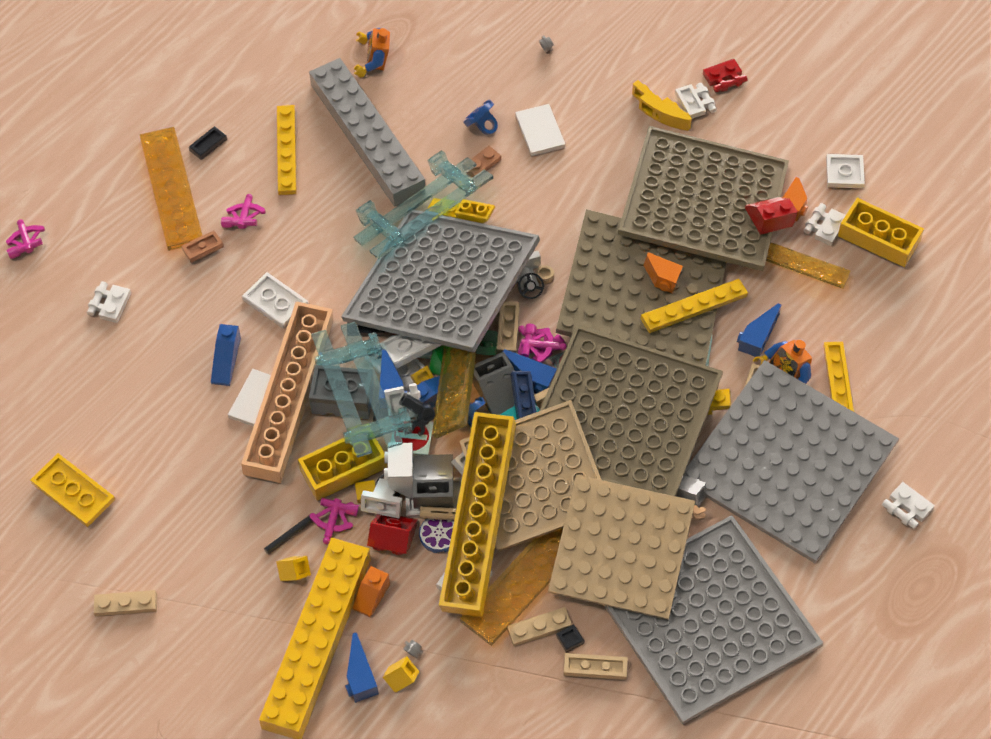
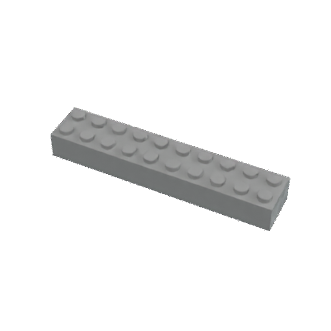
(367, 131)

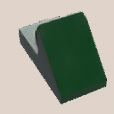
(489, 344)

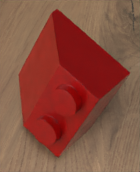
(772, 214)
(392, 533)

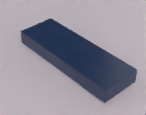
(523, 393)

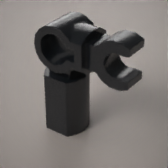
(425, 411)

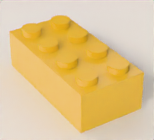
(880, 232)
(339, 467)

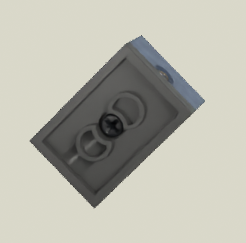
(322, 397)

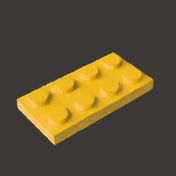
(72, 490)

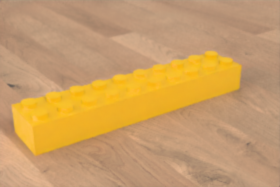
(477, 514)
(315, 639)

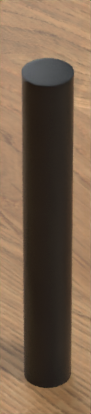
(288, 535)

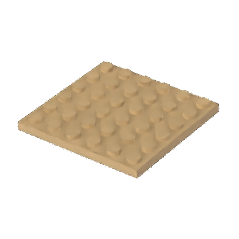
(541, 474)
(622, 547)

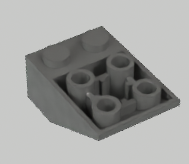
(494, 383)
(433, 481)

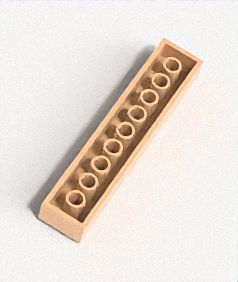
(286, 395)

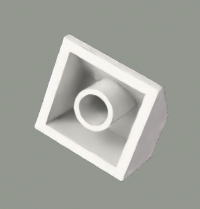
(400, 469)

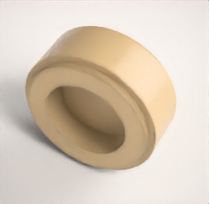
(545, 273)

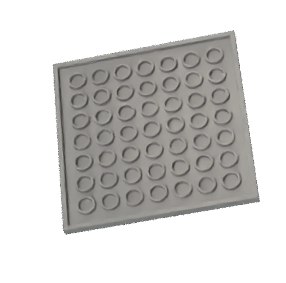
(443, 282)
(790, 460)
(724, 627)

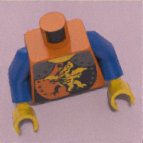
(377, 50)
(790, 358)

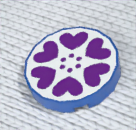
(436, 534)

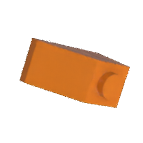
(798, 197)
(662, 272)
(371, 591)

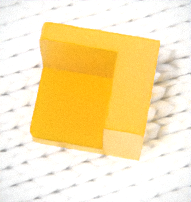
(293, 568)
(400, 674)

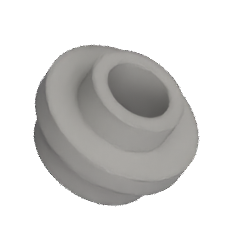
(546, 44)
(413, 648)

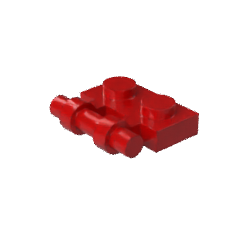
(721, 73)

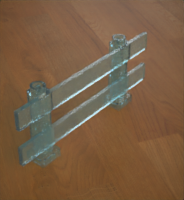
(384, 224)
(359, 352)

